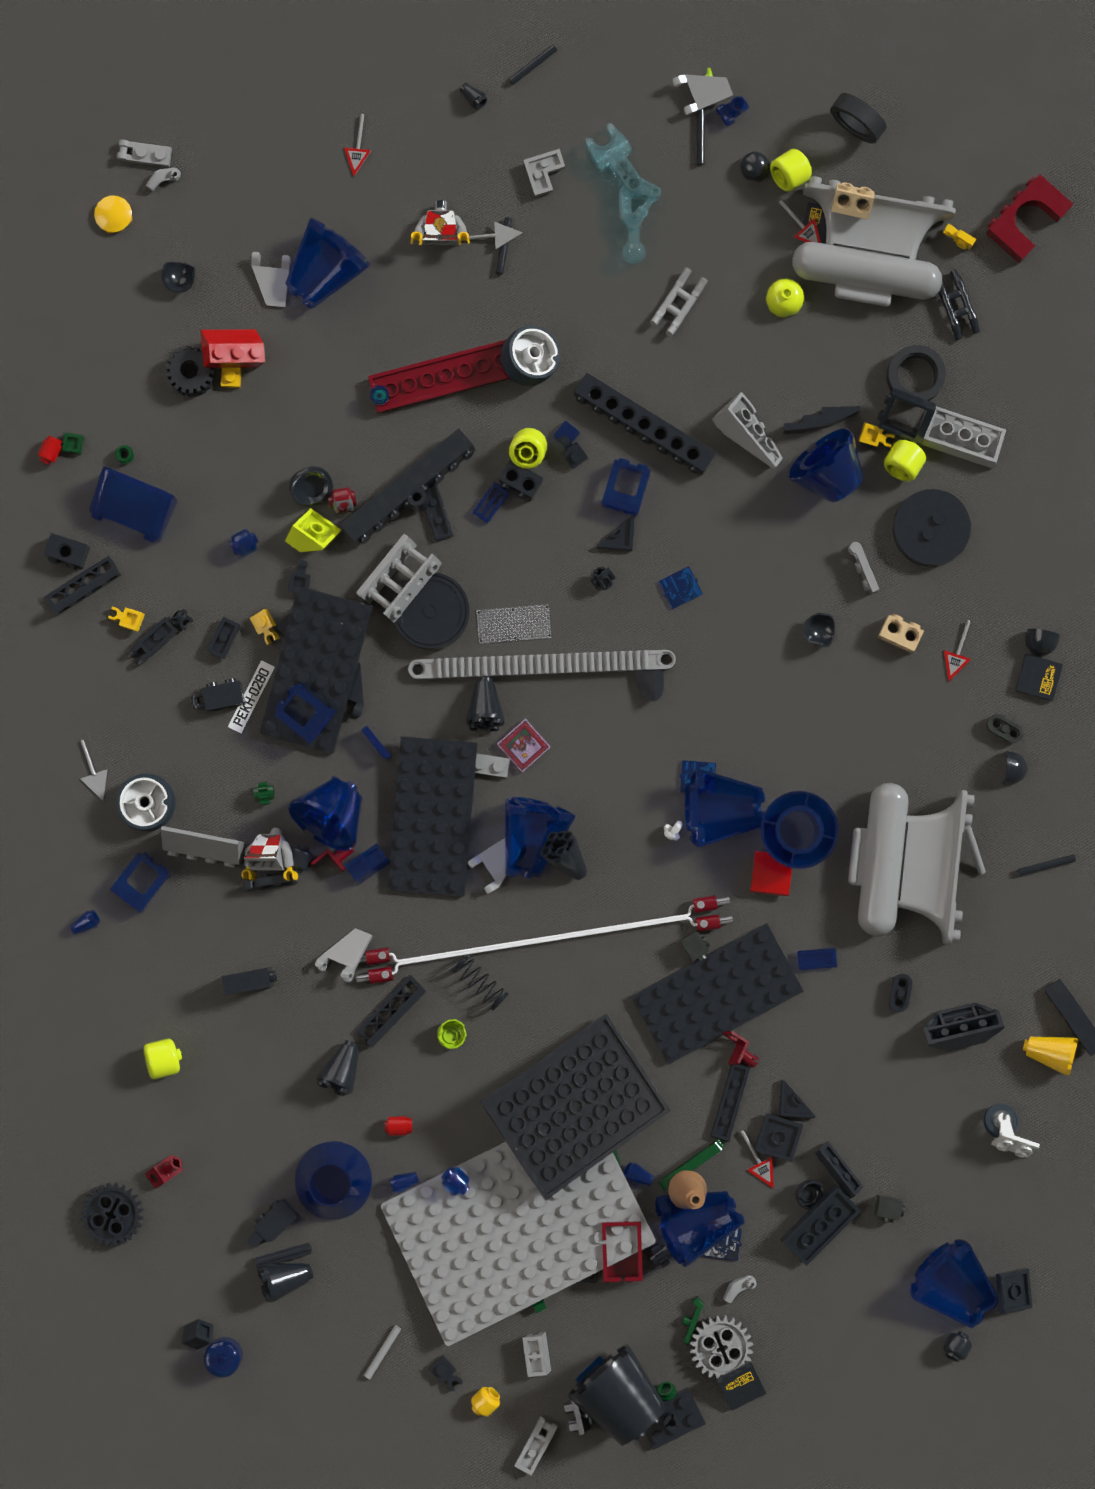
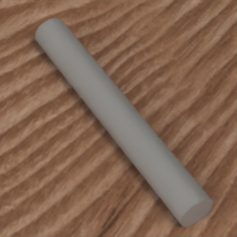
(974, 849)
(382, 1352)

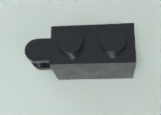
(220, 696)

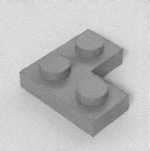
(539, 168)

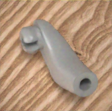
(161, 175)
(738, 1285)

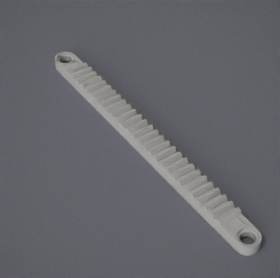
(542, 664)

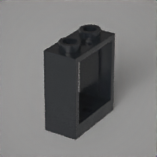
(901, 430)
(248, 980)

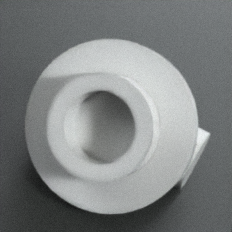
(672, 832)

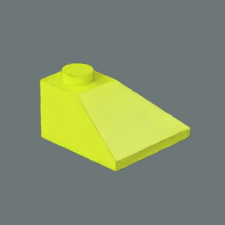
(312, 532)

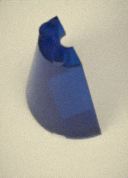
(323, 264)
(720, 807)
(526, 831)
(696, 1231)
(954, 1284)

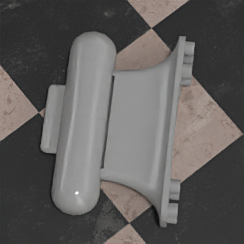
(874, 255)
(908, 863)

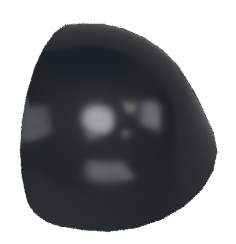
(178, 276)
(819, 629)
(1041, 641)
(1015, 769)

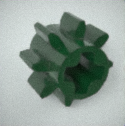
(264, 793)

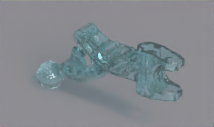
(614, 157)

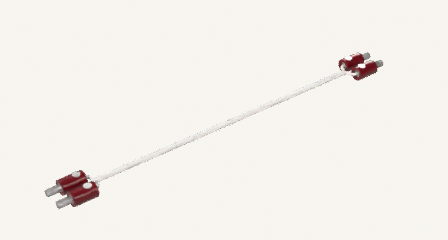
(699, 904)

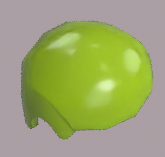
(451, 1034)

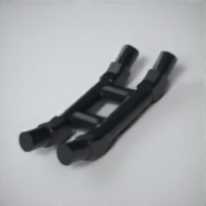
(967, 310)

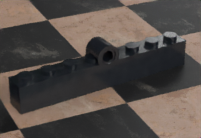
(409, 486)

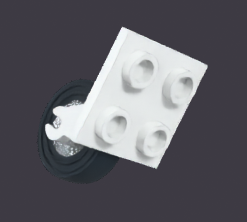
(1001, 1123)

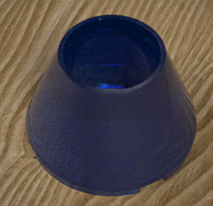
(830, 467)
(824, 824)
(349, 1160)

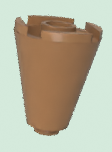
(687, 1190)

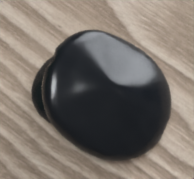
(311, 486)

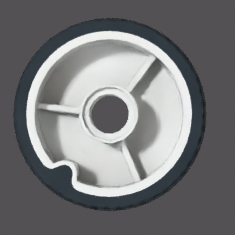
(521, 365)
(156, 813)

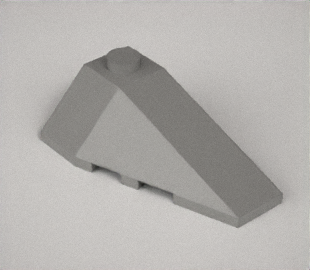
(741, 425)

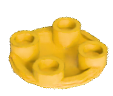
(113, 214)

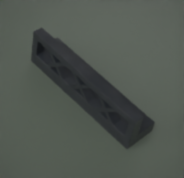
(85, 590)
(393, 1019)

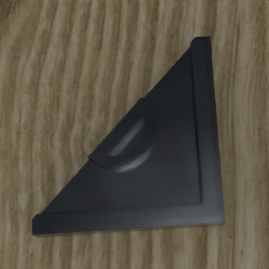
(620, 538)
(791, 1104)

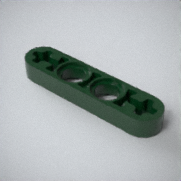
(694, 1162)

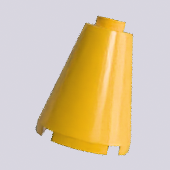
(1052, 1052)

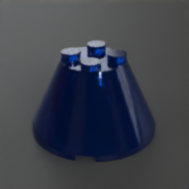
(330, 813)

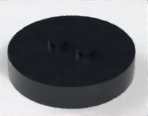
(931, 527)
(435, 614)

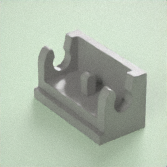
(536, 1354)

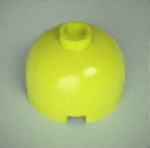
(785, 298)

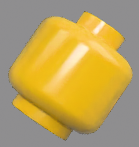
(485, 1401)

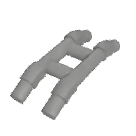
(690, 300)

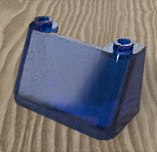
(132, 504)

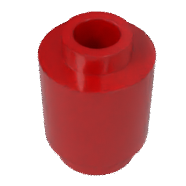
(49, 450)
(398, 1126)

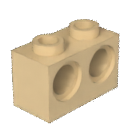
(851, 206)
(898, 638)

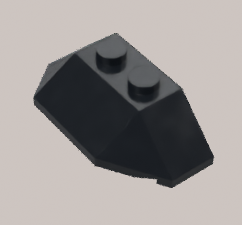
(962, 1026)

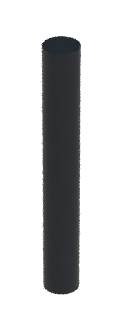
(533, 64)
(701, 137)
(503, 250)
(1046, 865)

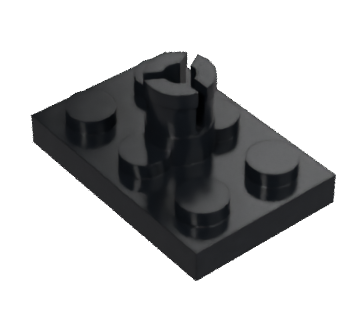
(677, 1420)

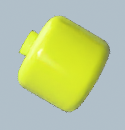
(790, 170)
(528, 448)
(905, 460)
(162, 1058)

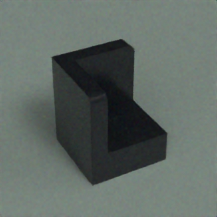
(197, 1334)

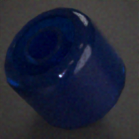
(223, 1357)

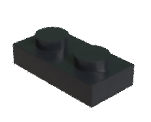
(223, 638)

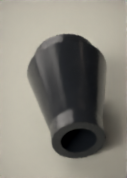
(474, 96)

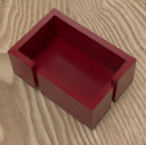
(629, 1267)

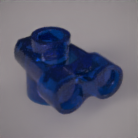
(729, 113)

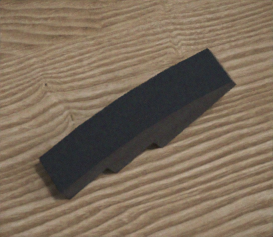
(827, 417)
(1073, 1015)

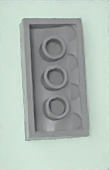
(964, 437)

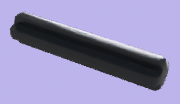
(284, 1255)

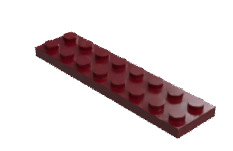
(441, 376)

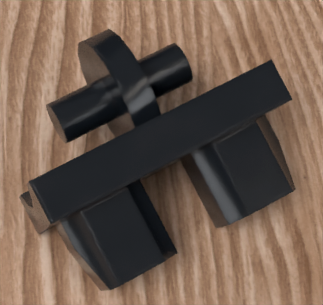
(582, 1421)

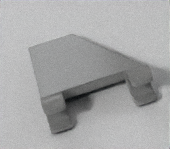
(705, 90)
(272, 280)
(494, 862)
(346, 952)

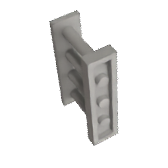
(387, 568)

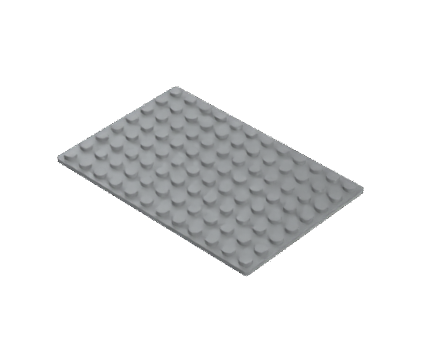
(504, 1243)

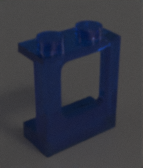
(620, 501)
(315, 724)
(130, 894)

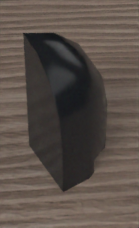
(651, 684)

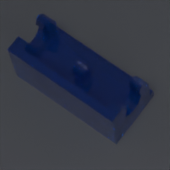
(367, 864)

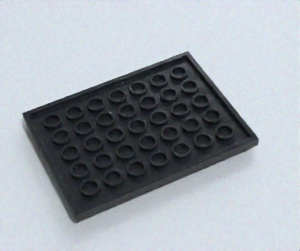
(575, 1106)

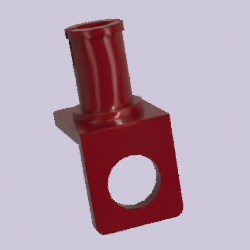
(336, 858)
(740, 1052)
(165, 1171)

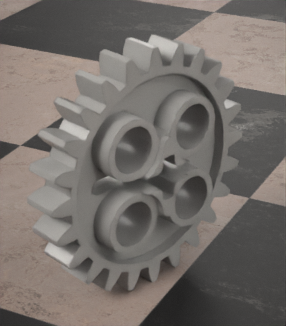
(705, 1353)

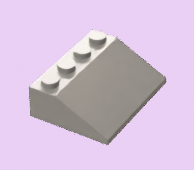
(202, 845)

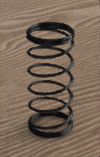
(457, 968)

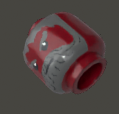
(342, 500)

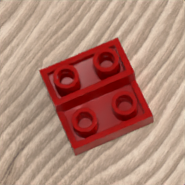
(769, 875)

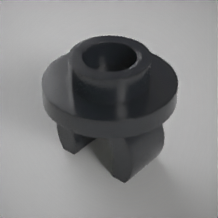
(179, 617)

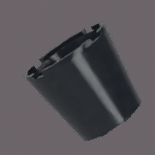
(619, 1397)

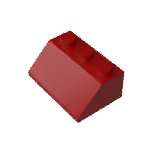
(232, 348)

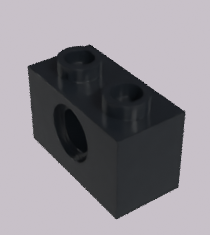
(58, 543)

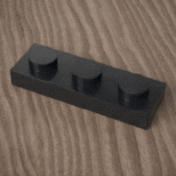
(838, 1170)

